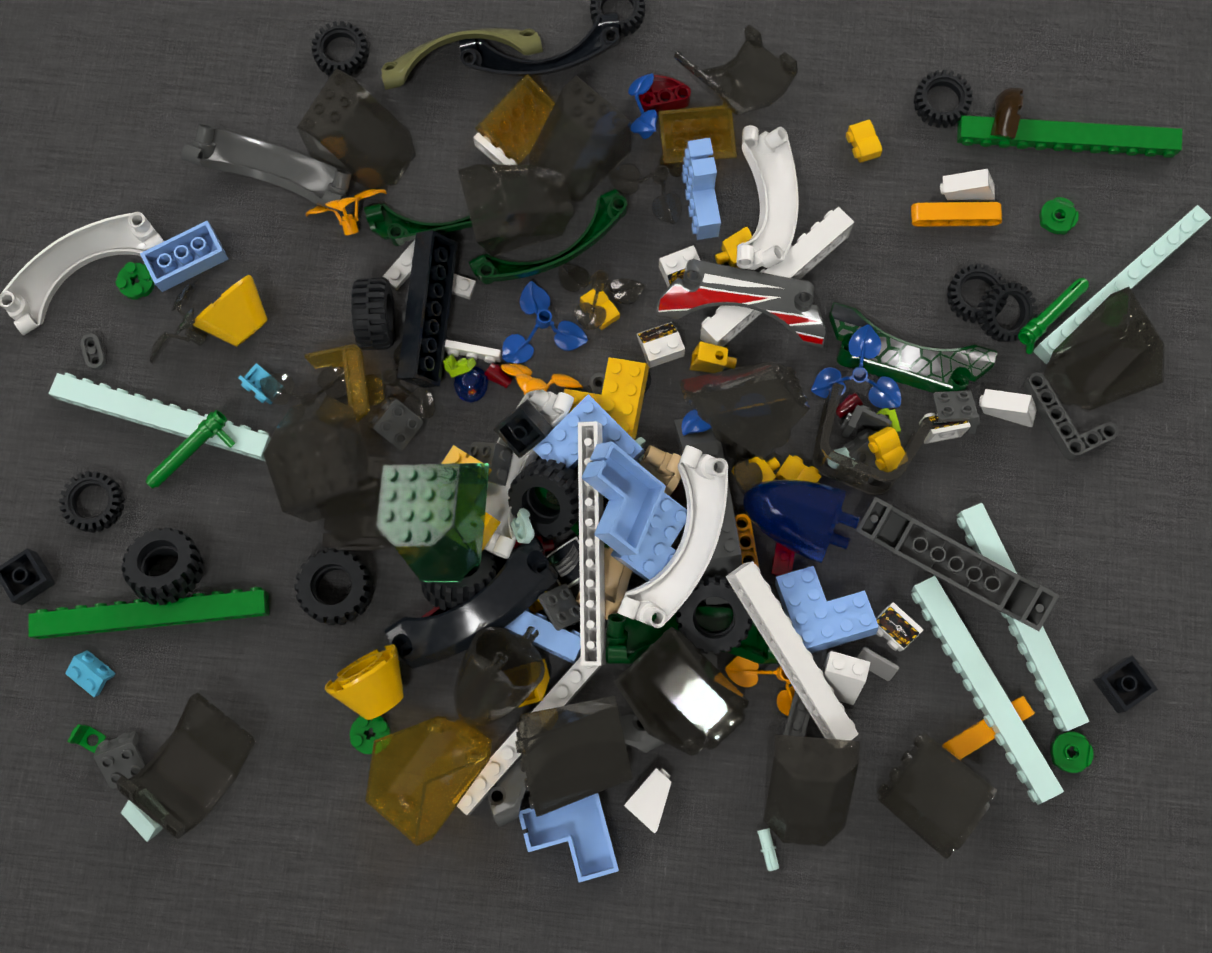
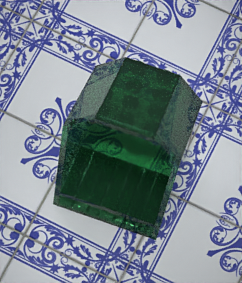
(435, 517)

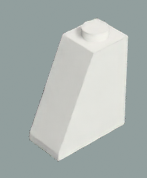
(969, 186)
(1009, 406)
(650, 799)

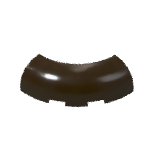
(1006, 116)

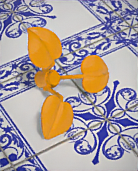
(347, 221)
(530, 383)
(744, 673)

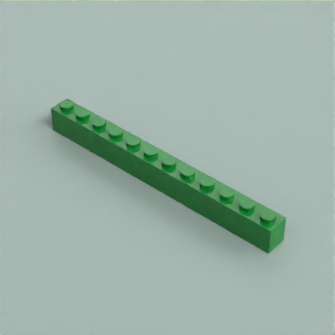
(1074, 137)
(145, 615)

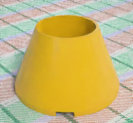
(234, 314)
(370, 683)

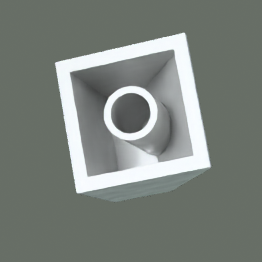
(845, 675)

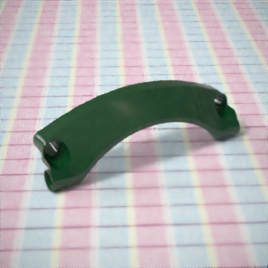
(603, 220)
(631, 638)

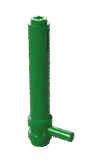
(1037, 326)
(206, 429)

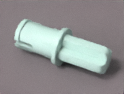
(768, 849)

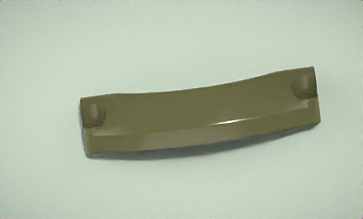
(396, 72)

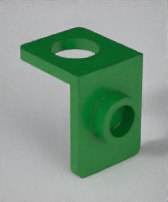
(81, 734)

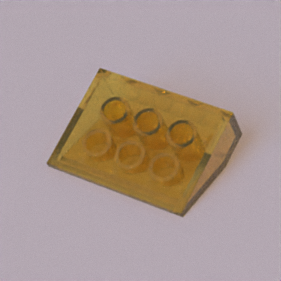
(517, 119)
(690, 124)

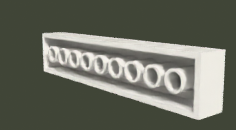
(800, 259)

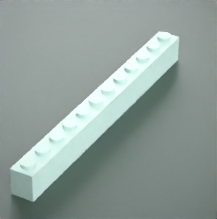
(1128, 277)
(153, 413)
(1033, 644)
(987, 691)

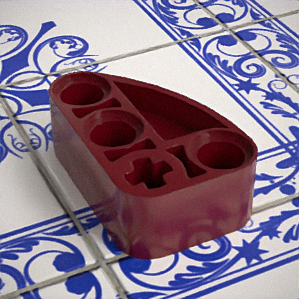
(665, 88)

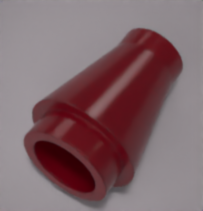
(497, 375)
(848, 405)

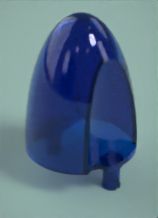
(799, 515)

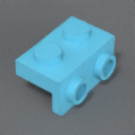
(251, 381)
(89, 672)

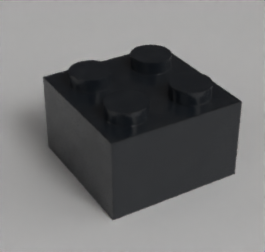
(523, 429)
(25, 577)
(1125, 684)

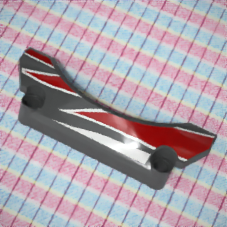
(731, 286)

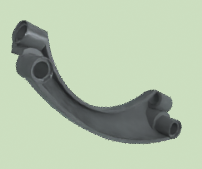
(267, 162)
(513, 784)

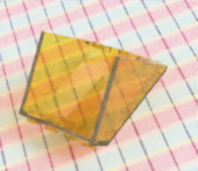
(424, 774)

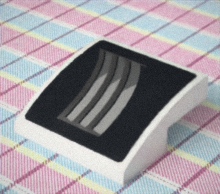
(566, 563)

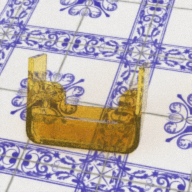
(351, 359)

